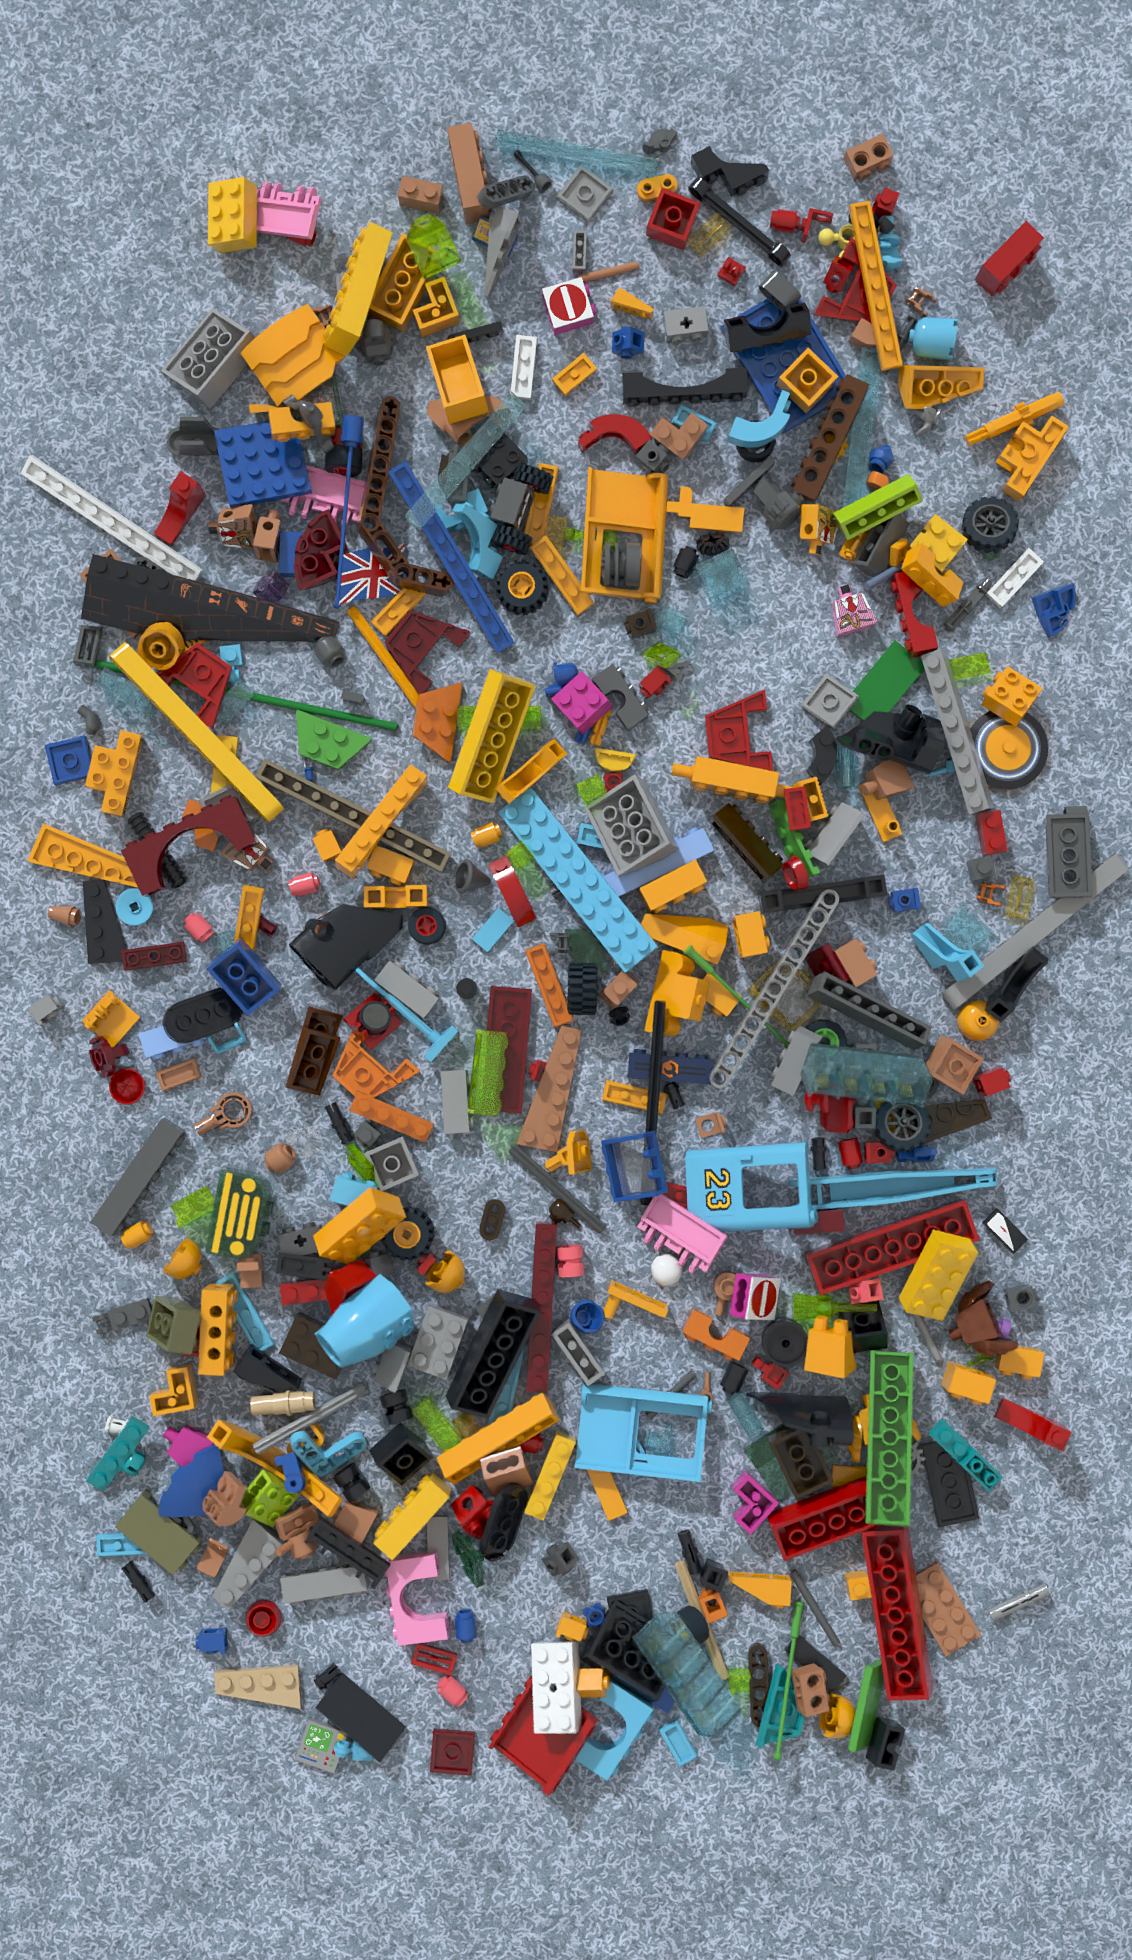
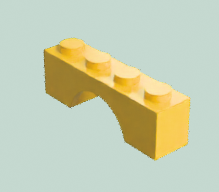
(550, 1475)

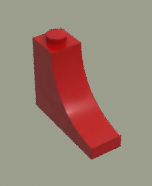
(184, 501)
(1033, 1423)

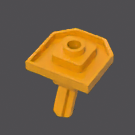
(575, 1154)

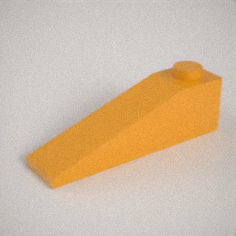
(679, 932)

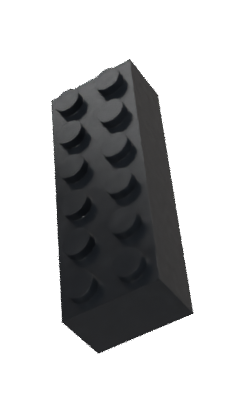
(493, 1353)

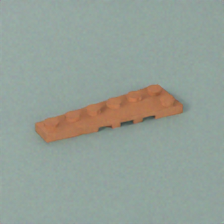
(548, 1108)

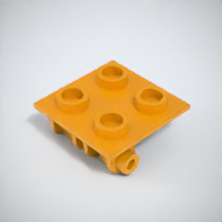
(111, 1018)

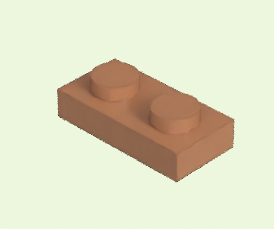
(296, 1521)

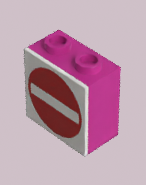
(568, 305)
(755, 1296)

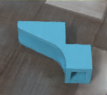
(941, 952)

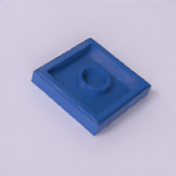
(68, 759)

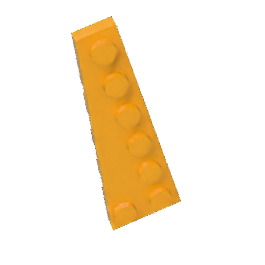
(72, 854)

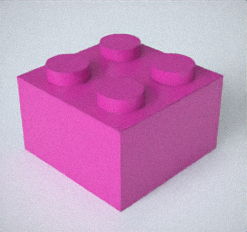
(582, 702)

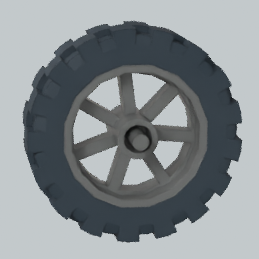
(995, 541)
(906, 1143)

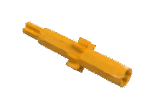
(1014, 419)

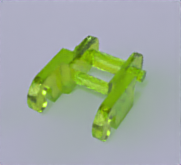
(979, 1360)

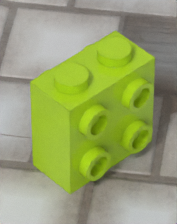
(267, 1498)

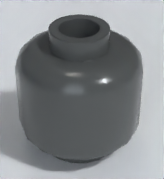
(330, 651)

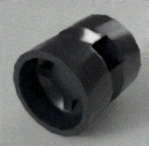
(396, 1407)
(351, 1482)

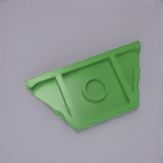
(326, 741)

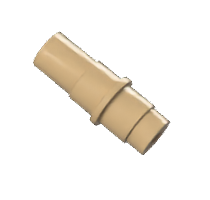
(283, 1403)

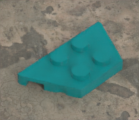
(772, 1712)

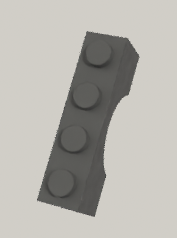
(862, 1112)

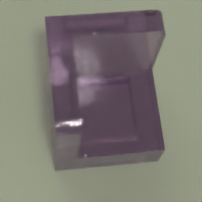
(271, 587)

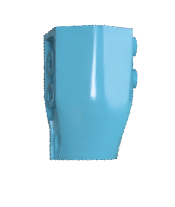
(366, 1323)

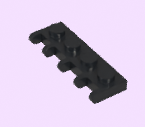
(348, 1550)

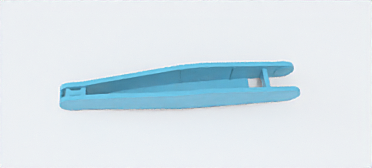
(894, 1186)

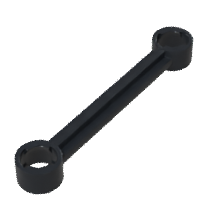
(776, 251)

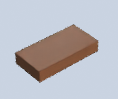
(178, 1074)

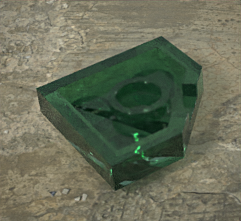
(586, 947)
(471, 1558)

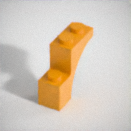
(531, 771)

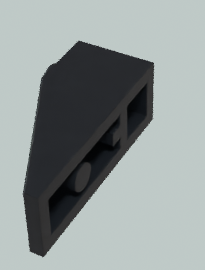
(265, 1371)

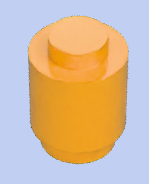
(486, 834)
(137, 1235)

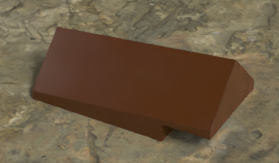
(314, 1050)

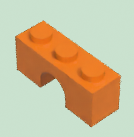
(731, 1344)

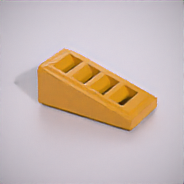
(630, 304)

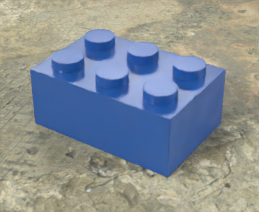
(244, 976)

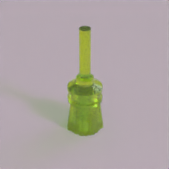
(811, 1306)

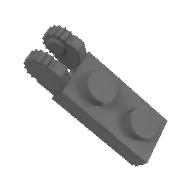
(125, 1315)

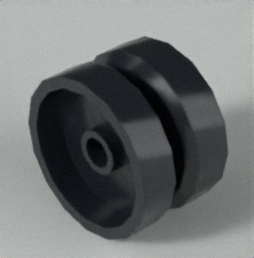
(784, 1329)

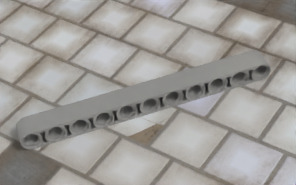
(1032, 933)
(782, 982)

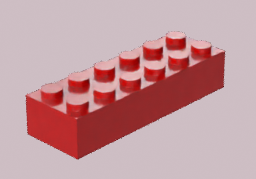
(820, 1519)

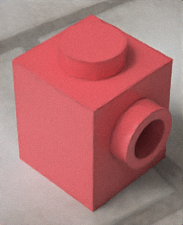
(865, 1291)

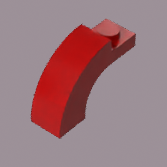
(512, 891)

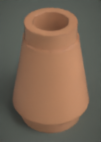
(65, 914)

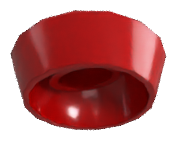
(795, 873)
(126, 1086)
(263, 1618)

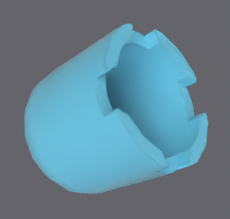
(934, 338)

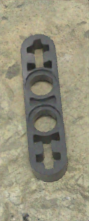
(506, 192)

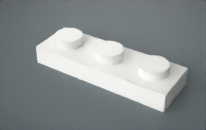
(523, 366)
(1014, 578)

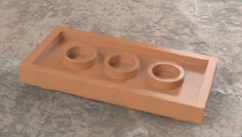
(944, 1610)

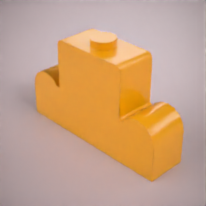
(683, 994)

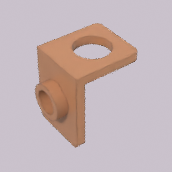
(718, 1121)
(212, 1558)

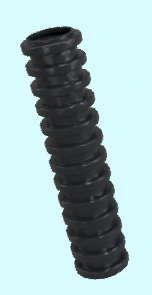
(169, 866)

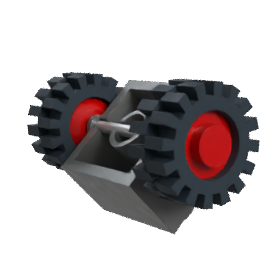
(514, 505)

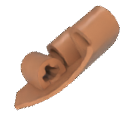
(460, 430)

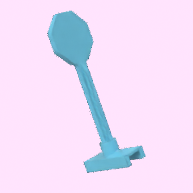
(438, 1040)

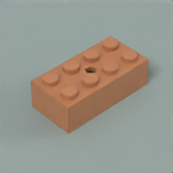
(468, 170)

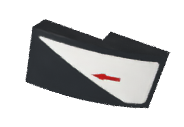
(1004, 1230)

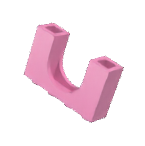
(410, 1626)

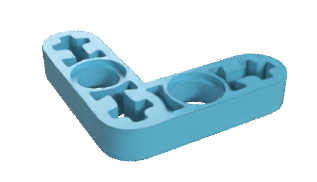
(322, 1457)

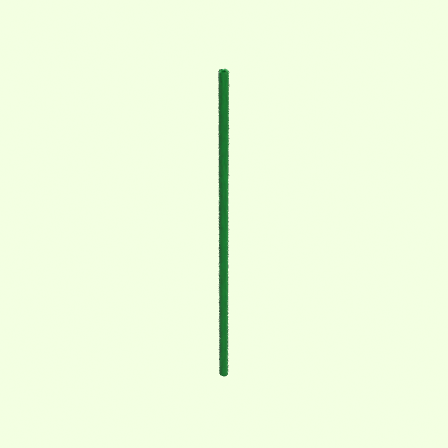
(289, 704)

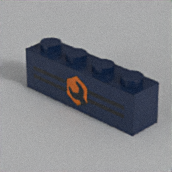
(673, 1068)

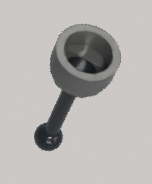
(542, 181)

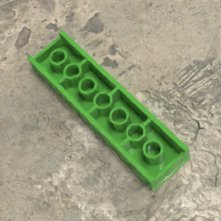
(889, 1438)

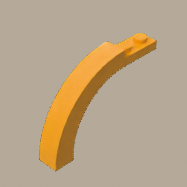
(241, 1441)

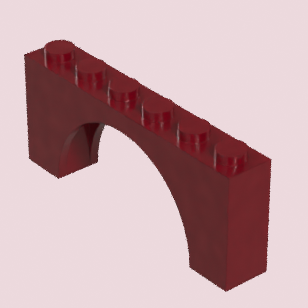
(147, 855)

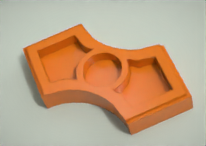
(203, 837)

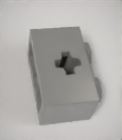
(693, 317)

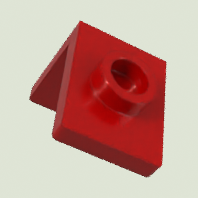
(813, 215)
(536, 1070)

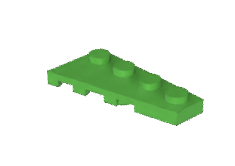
(791, 839)

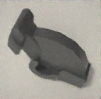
(659, 141)

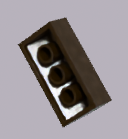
(746, 842)

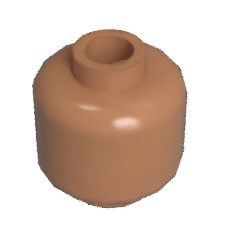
(280, 1158)

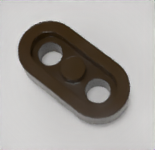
(492, 1219)

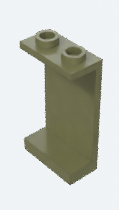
(157, 1535)

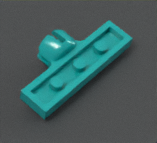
(120, 1455)

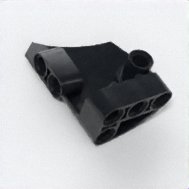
(903, 738)
(344, 941)
(822, 1416)

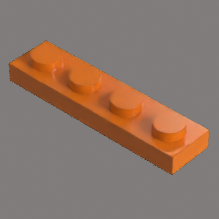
(391, 1116)

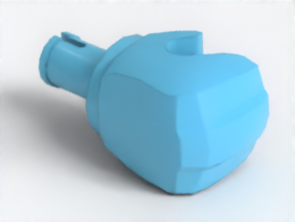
(888, 249)

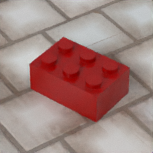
(1010, 259)

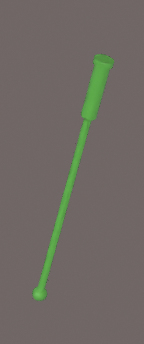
(710, 970)
(798, 1606)

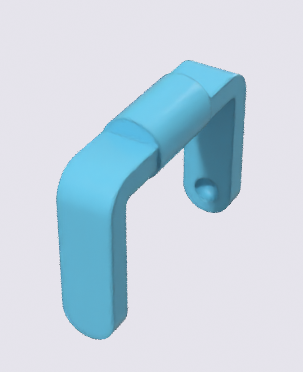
(230, 1044)

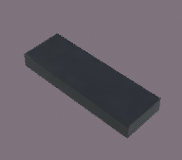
(808, 1654)

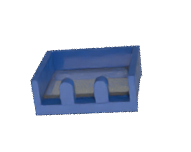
(634, 1166)

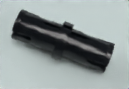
(339, 1123)
(689, 1552)
(138, 1581)

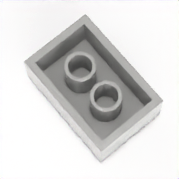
(438, 1341)

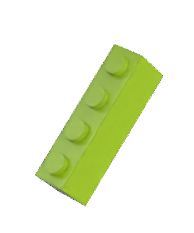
(878, 506)

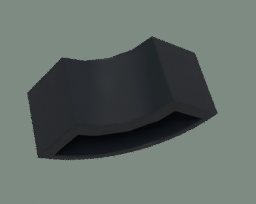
(824, 755)

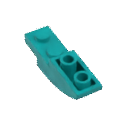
(965, 1455)

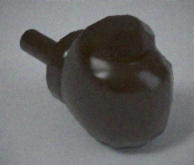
(561, 1212)

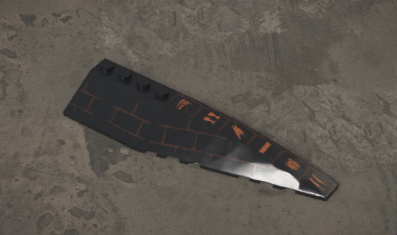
(137, 597)

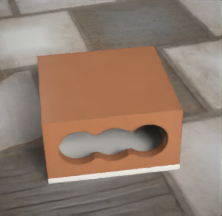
(506, 1469)

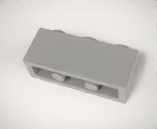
(407, 988)
(788, 1076)
(455, 1101)
(578, 1352)

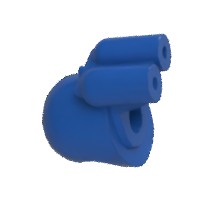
(563, 675)

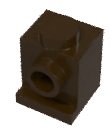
(637, 631)

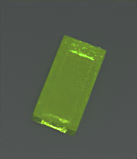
(970, 665)
(360, 1163)

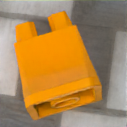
(830, 1348)

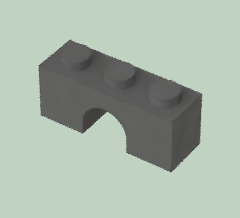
(612, 681)

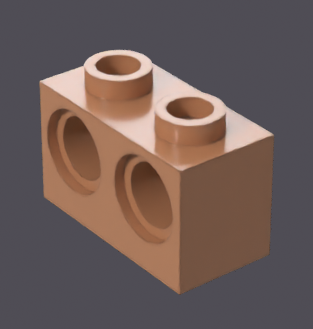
(865, 153)
(807, 1691)

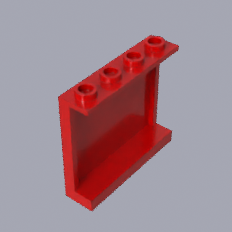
(540, 1755)

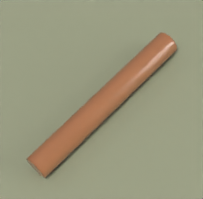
(609, 272)

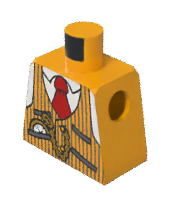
(817, 526)

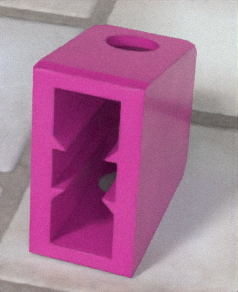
(186, 1443)

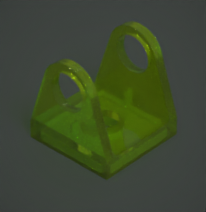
(431, 234)

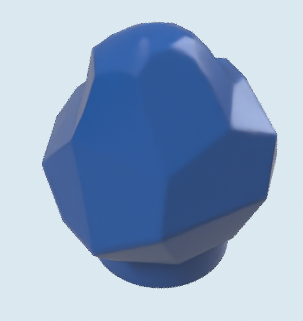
(881, 459)

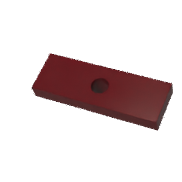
(167, 955)

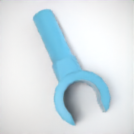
(949, 769)

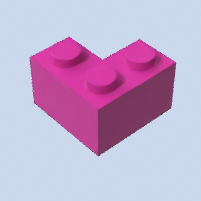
(758, 1502)

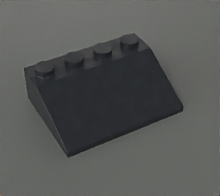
(605, 1651)

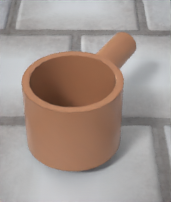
(723, 1286)
(297, 1546)

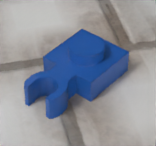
(920, 1154)

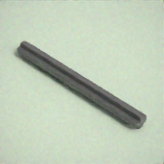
(557, 1188)

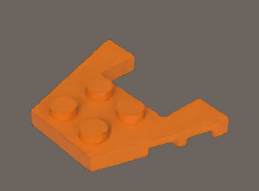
(363, 1073)

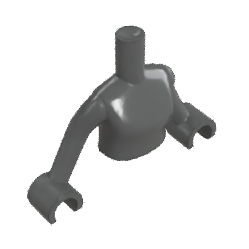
(312, 418)

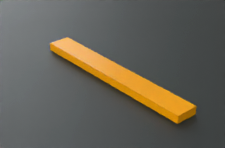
(875, 285)

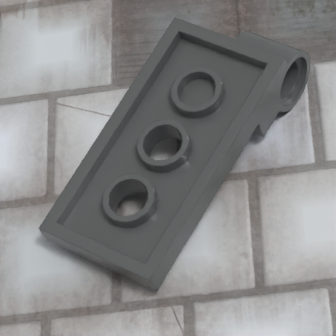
(1071, 833)

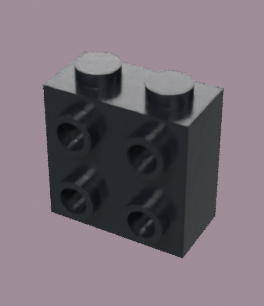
(500, 461)

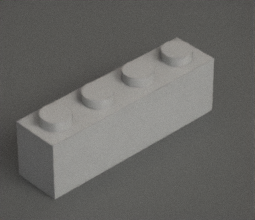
(322, 1582)

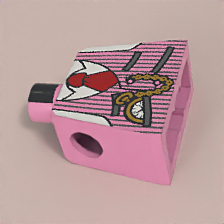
(851, 612)

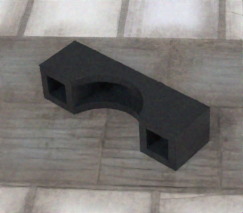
(792, 324)

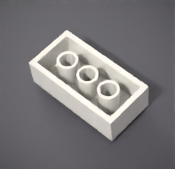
(561, 1708)

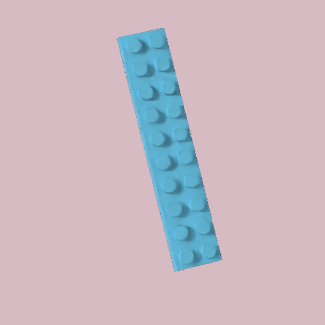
(578, 880)

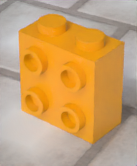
(1010, 695)

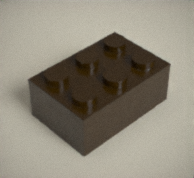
(305, 1348)
(799, 1461)

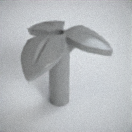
(928, 415)

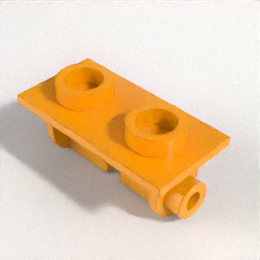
(853, 546)

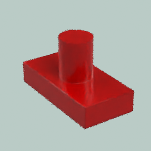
(797, 808)

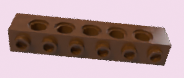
(848, 387)

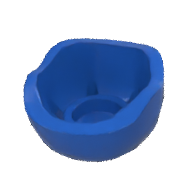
(582, 1320)

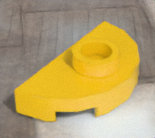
(614, 760)

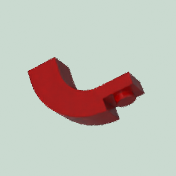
(617, 426)

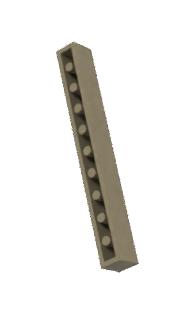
(351, 814)

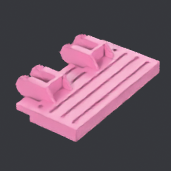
(287, 213)
(329, 492)
(682, 1231)

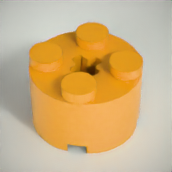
(170, 641)

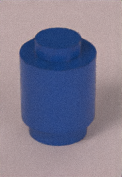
(465, 1625)

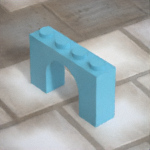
(604, 1757)

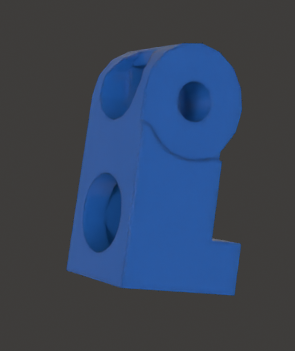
(293, 1471)

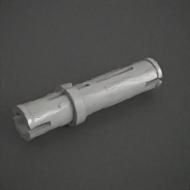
(1018, 1602)

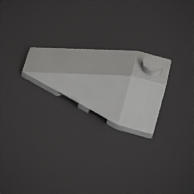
(502, 234)

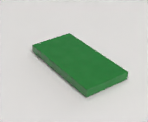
(886, 681)

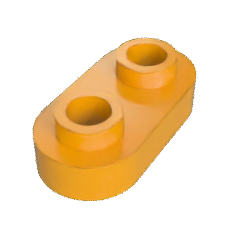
(655, 184)

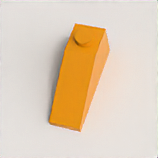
(767, 1587)

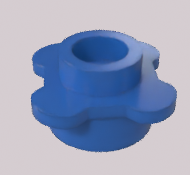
(588, 1612)

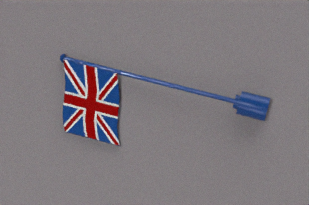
(359, 571)

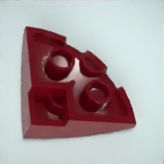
(318, 552)

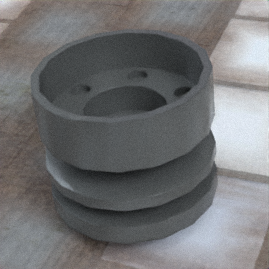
(621, 564)

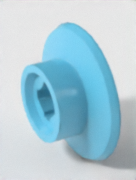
(125, 911)

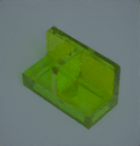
(193, 1206)

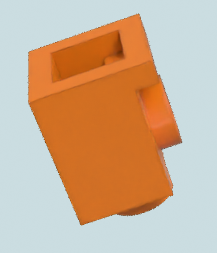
(715, 1611)

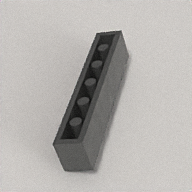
(869, 1011)
(138, 1176)

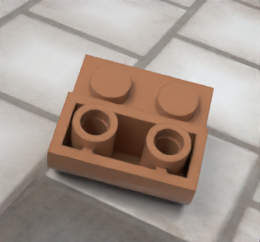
(225, 1504)

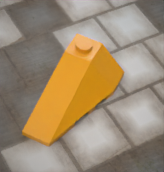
(936, 384)

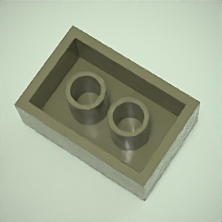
(173, 1325)

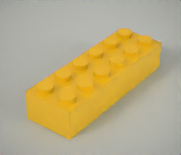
(357, 288)
(491, 736)

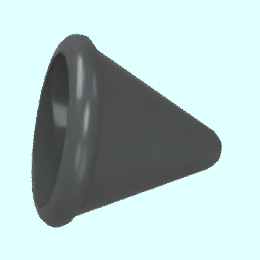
(470, 877)

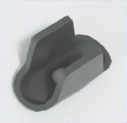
(181, 438)

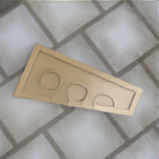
(264, 1684)

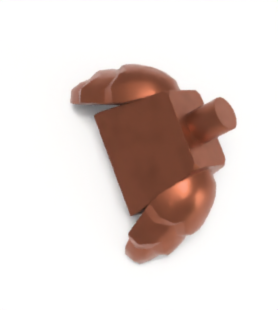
(978, 1323)

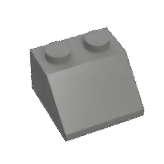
(392, 1366)

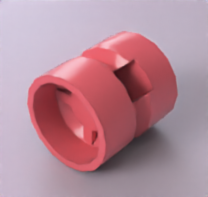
(570, 1262)

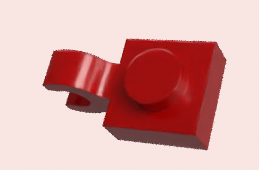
(771, 1373)

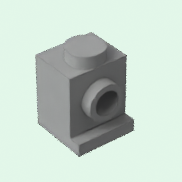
(46, 1009)

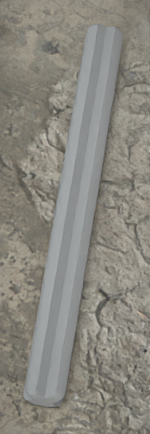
(310, 1418)

